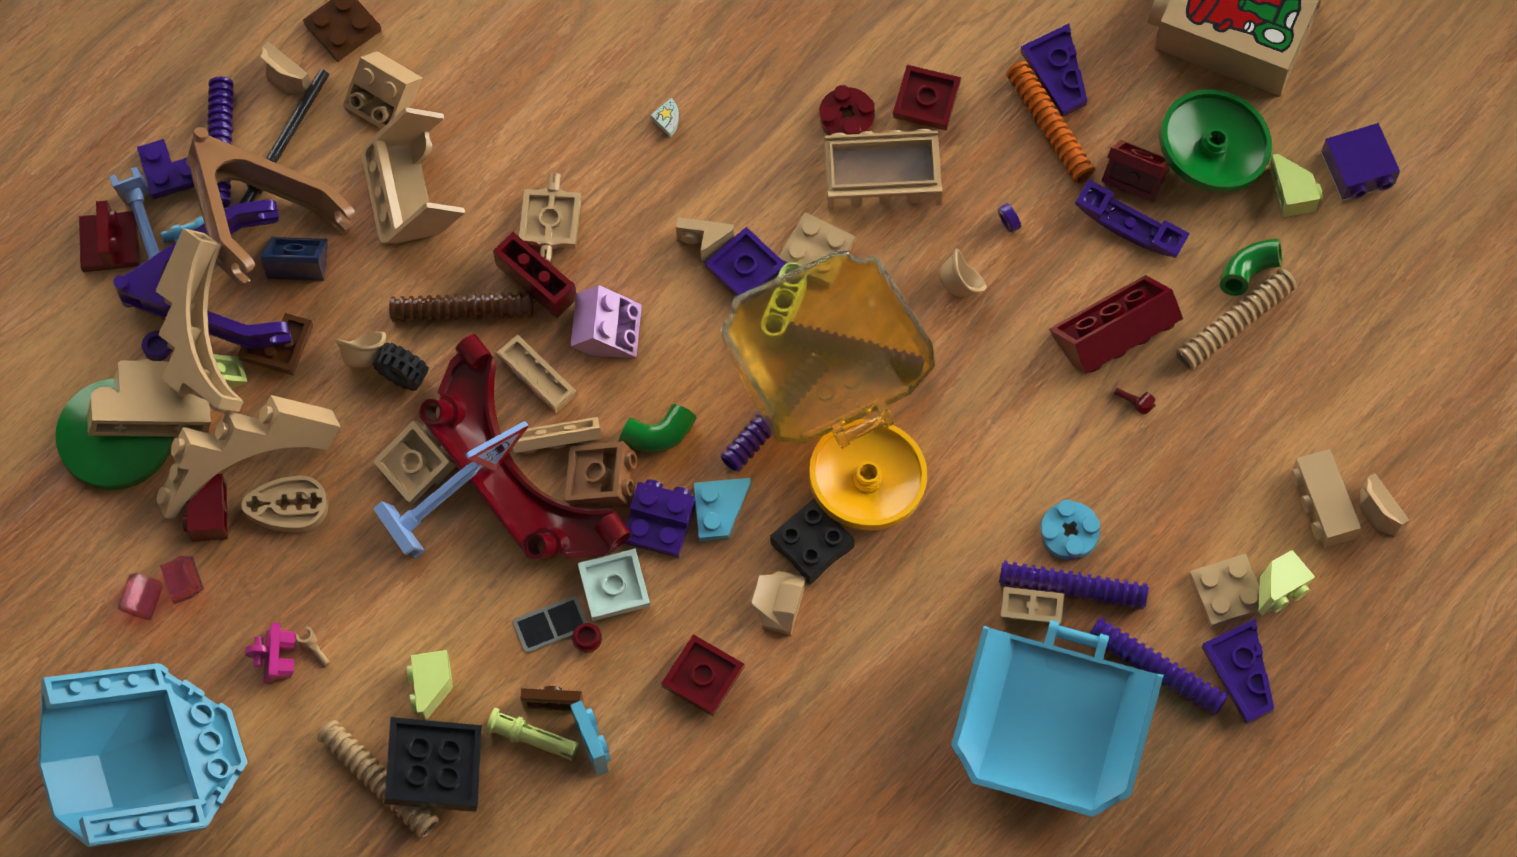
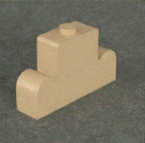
(144, 404)

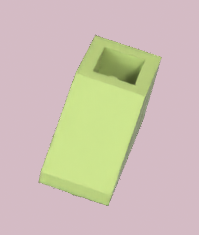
(1282, 581)
(431, 681)

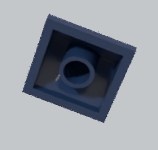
(295, 258)

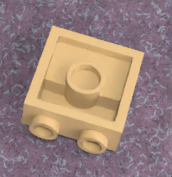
(414, 461)

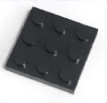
(433, 764)

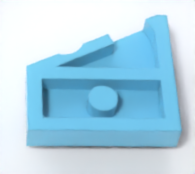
(719, 506)

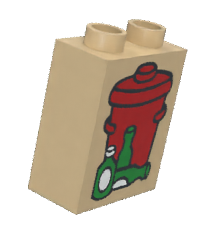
(1236, 38)

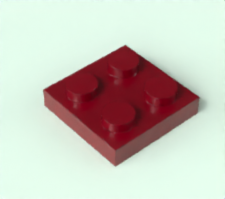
(926, 97)
(703, 675)

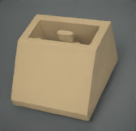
(381, 89)

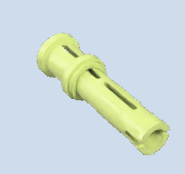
(518, 730)

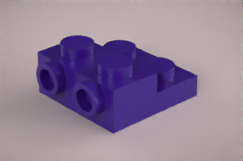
(660, 517)

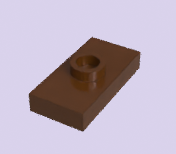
(549, 698)

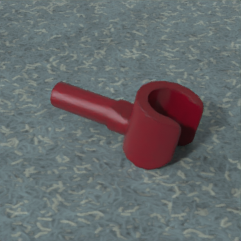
(1143, 404)

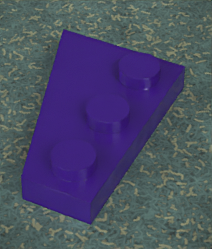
(1057, 69)
(1241, 669)

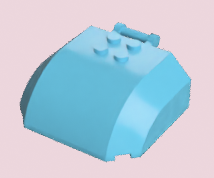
(1054, 720)

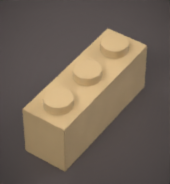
(1325, 498)

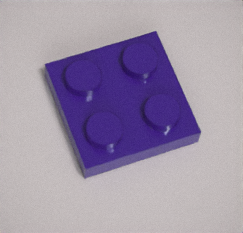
(744, 263)

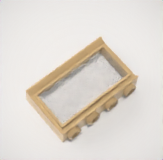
(883, 166)

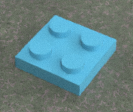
(588, 730)

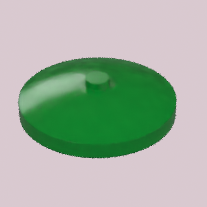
(1215, 141)
(106, 460)

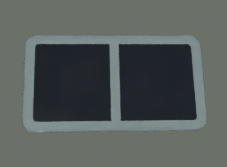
(549, 623)

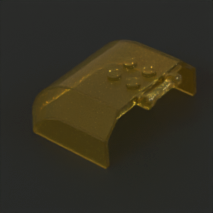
(827, 348)

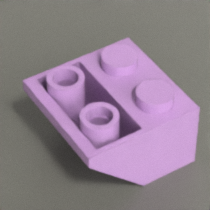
(605, 324)

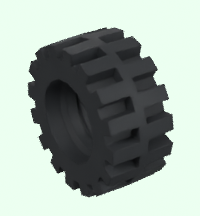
(400, 366)

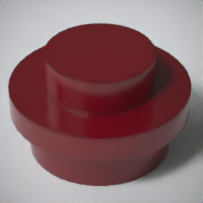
(587, 638)

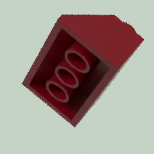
(1117, 324)

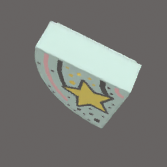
(667, 117)

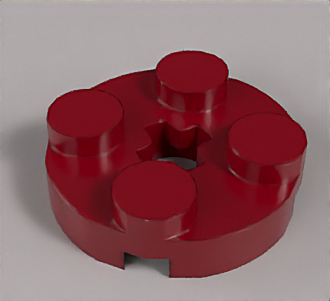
(847, 99)

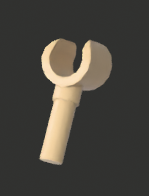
(311, 643)

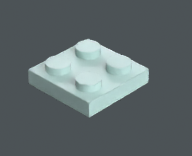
(614, 584)

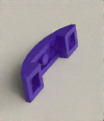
(1130, 223)

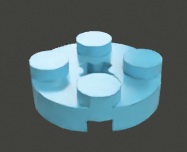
(1069, 514)

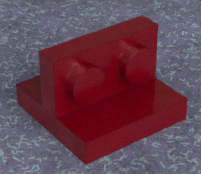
(1135, 170)
(108, 239)

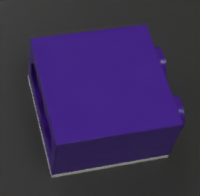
(1360, 162)

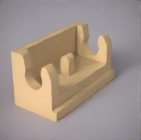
(1031, 605)

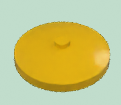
(871, 480)

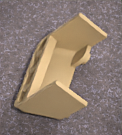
(397, 179)

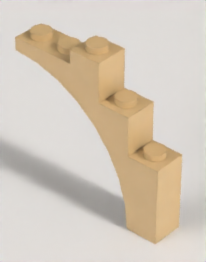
(186, 290)
(237, 437)

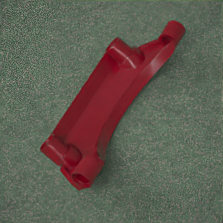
(523, 509)

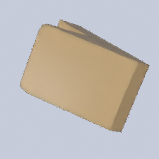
(711, 235)

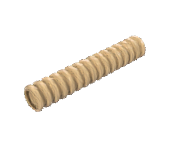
(1235, 319)
(373, 775)

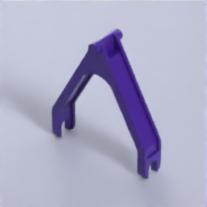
(139, 286)

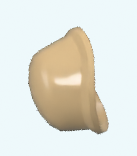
(960, 277)
(362, 350)

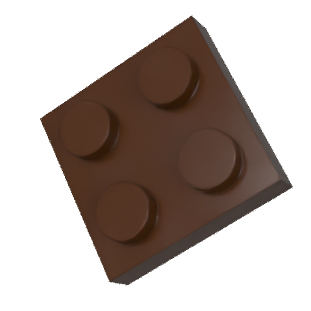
(342, 26)

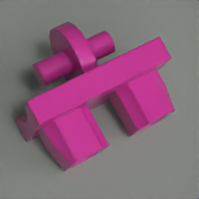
(273, 665)

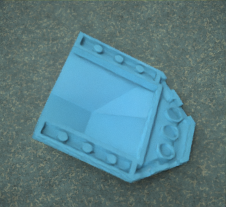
(134, 754)

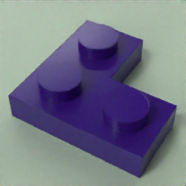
(162, 174)

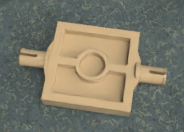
(550, 217)

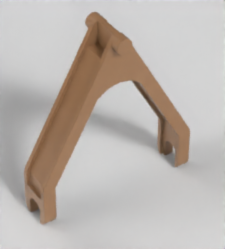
(217, 161)

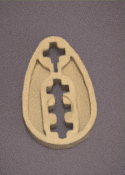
(290, 520)

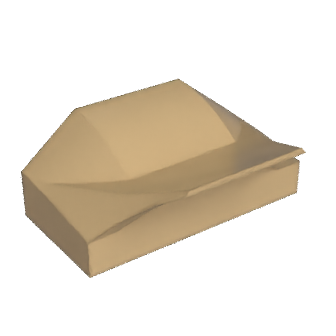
(284, 71)
(1381, 507)
(778, 600)

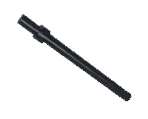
(290, 128)

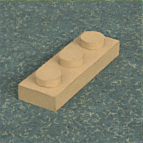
(558, 435)

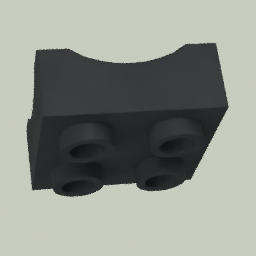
(812, 541)

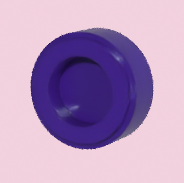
(1009, 217)
(155, 347)

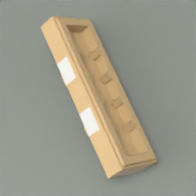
(536, 374)

